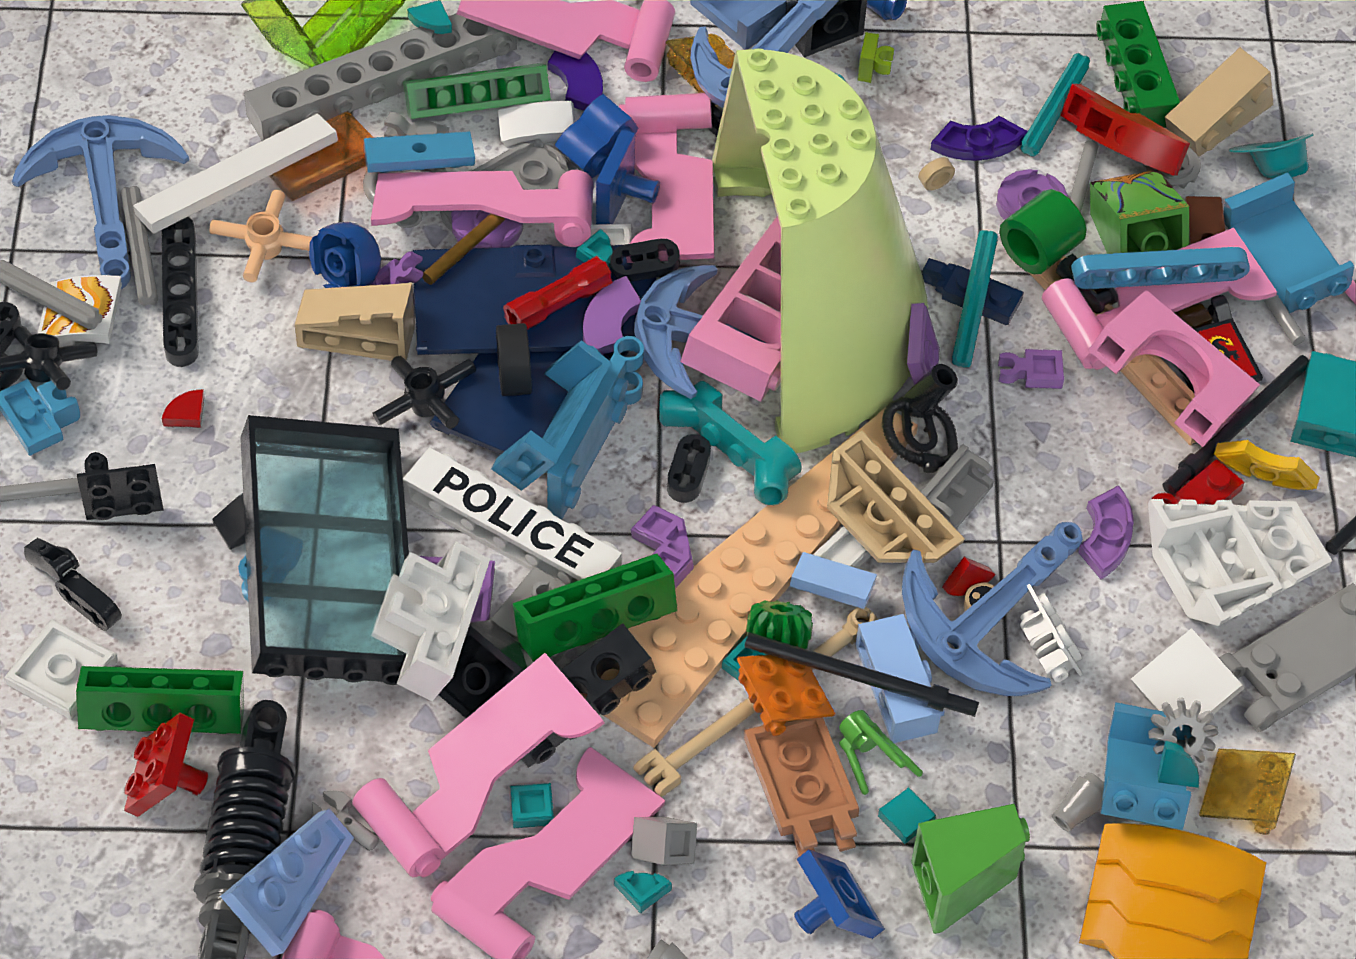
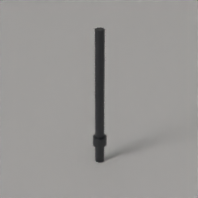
(1195, 463)
(936, 697)

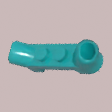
(769, 462)

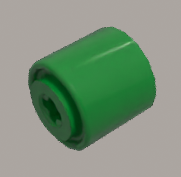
(1043, 231)

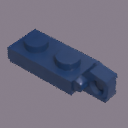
(952, 283)

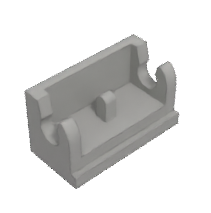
(959, 485)

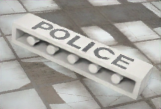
(505, 520)

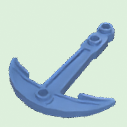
(715, 77)
(97, 140)
(662, 321)
(966, 661)

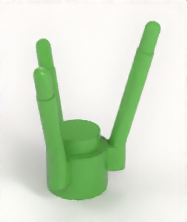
(864, 735)

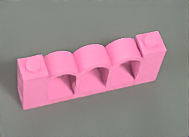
(729, 354)

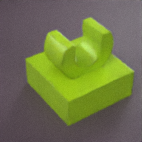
(873, 58)

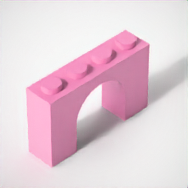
(1154, 329)

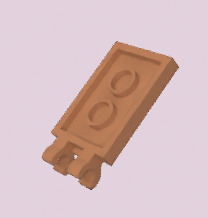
(804, 782)

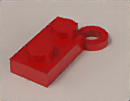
(1207, 487)

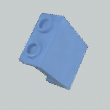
(742, 19)

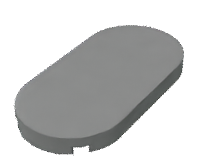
(532, 165)

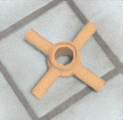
(262, 235)

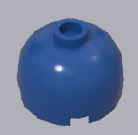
(345, 255)

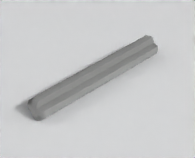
(139, 248)
(49, 295)

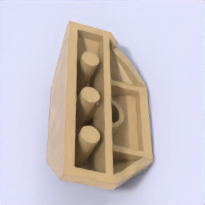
(884, 506)

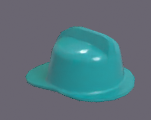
(1279, 156)

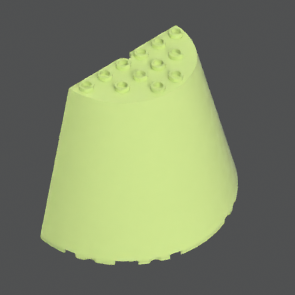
(843, 239)

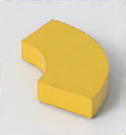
(1281, 470)

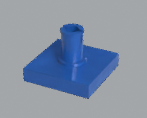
(619, 180)
(837, 898)

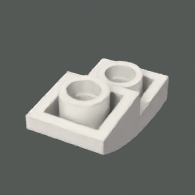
(535, 121)

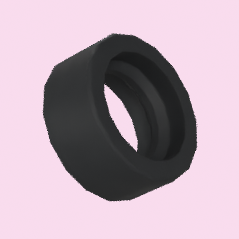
(514, 359)

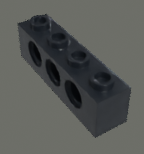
(614, 651)

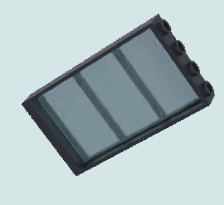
(321, 546)

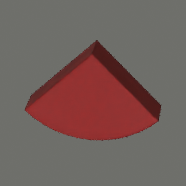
(185, 410)
(966, 575)

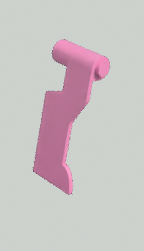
(577, 26)
(686, 182)
(490, 192)
(1082, 326)
(471, 762)
(553, 860)

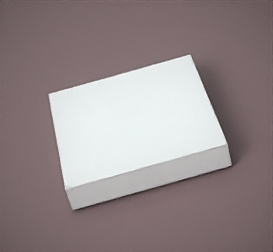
(53, 665)
(1188, 672)

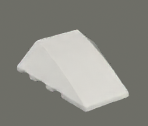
(1232, 555)

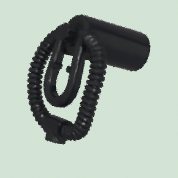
(923, 403)

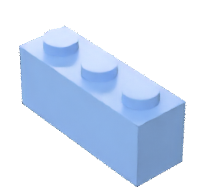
(892, 649)

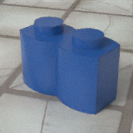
(594, 135)

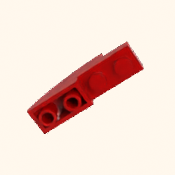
(1124, 131)

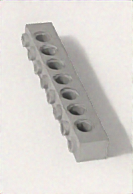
(372, 74)

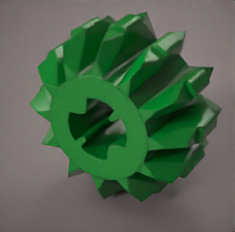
(781, 622)

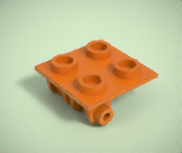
(782, 691)

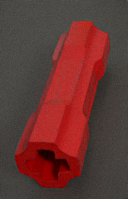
(579, 283)

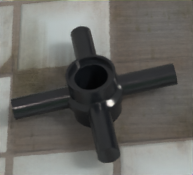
(44, 356)
(424, 392)

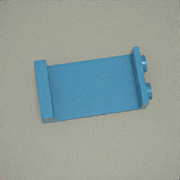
(1286, 244)
(531, 456)
(1132, 769)

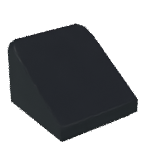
(231, 523)

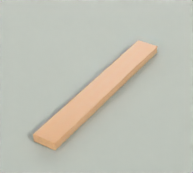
(1146, 372)

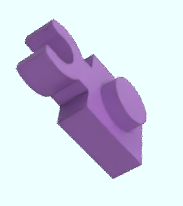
(400, 271)
(1037, 367)

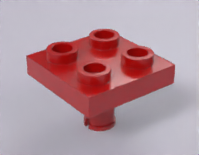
(162, 767)

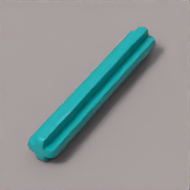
(1054, 104)
(974, 298)

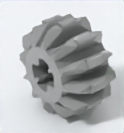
(1198, 727)

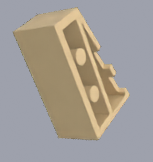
(1222, 102)
(358, 320)

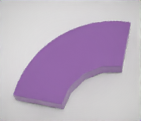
(608, 313)
(1111, 532)

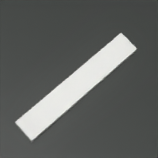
(235, 173)

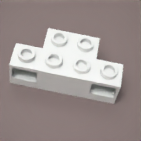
(430, 614)

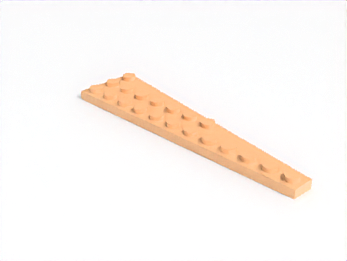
(719, 595)

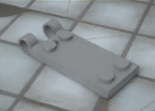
(1303, 656)

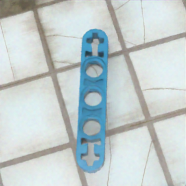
(1214, 266)

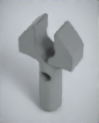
(342, 804)

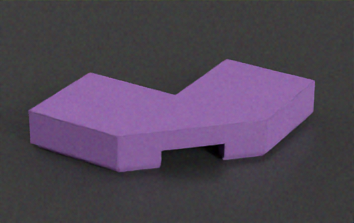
(668, 537)

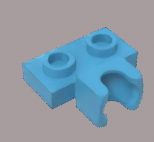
(39, 414)

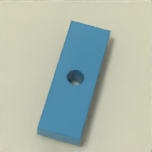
(419, 152)

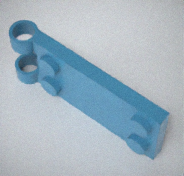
(605, 408)

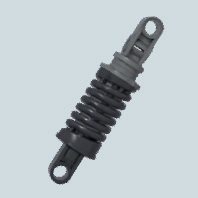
(242, 825)

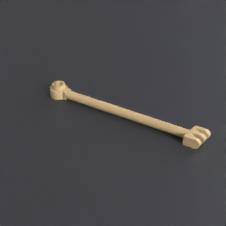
(667, 767)

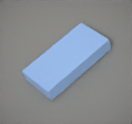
(833, 580)

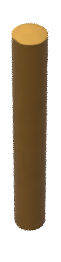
(461, 248)

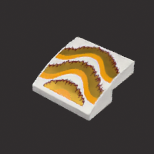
(96, 290)

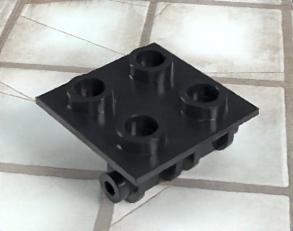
(119, 490)

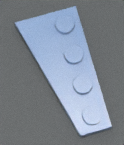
(288, 881)

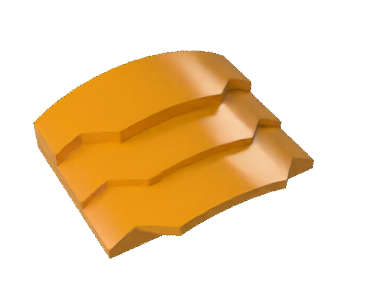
(1171, 895)

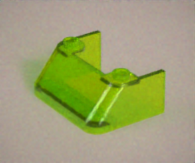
(330, 33)

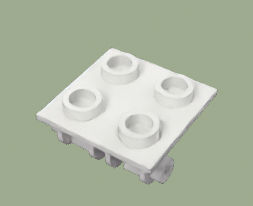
(1050, 639)

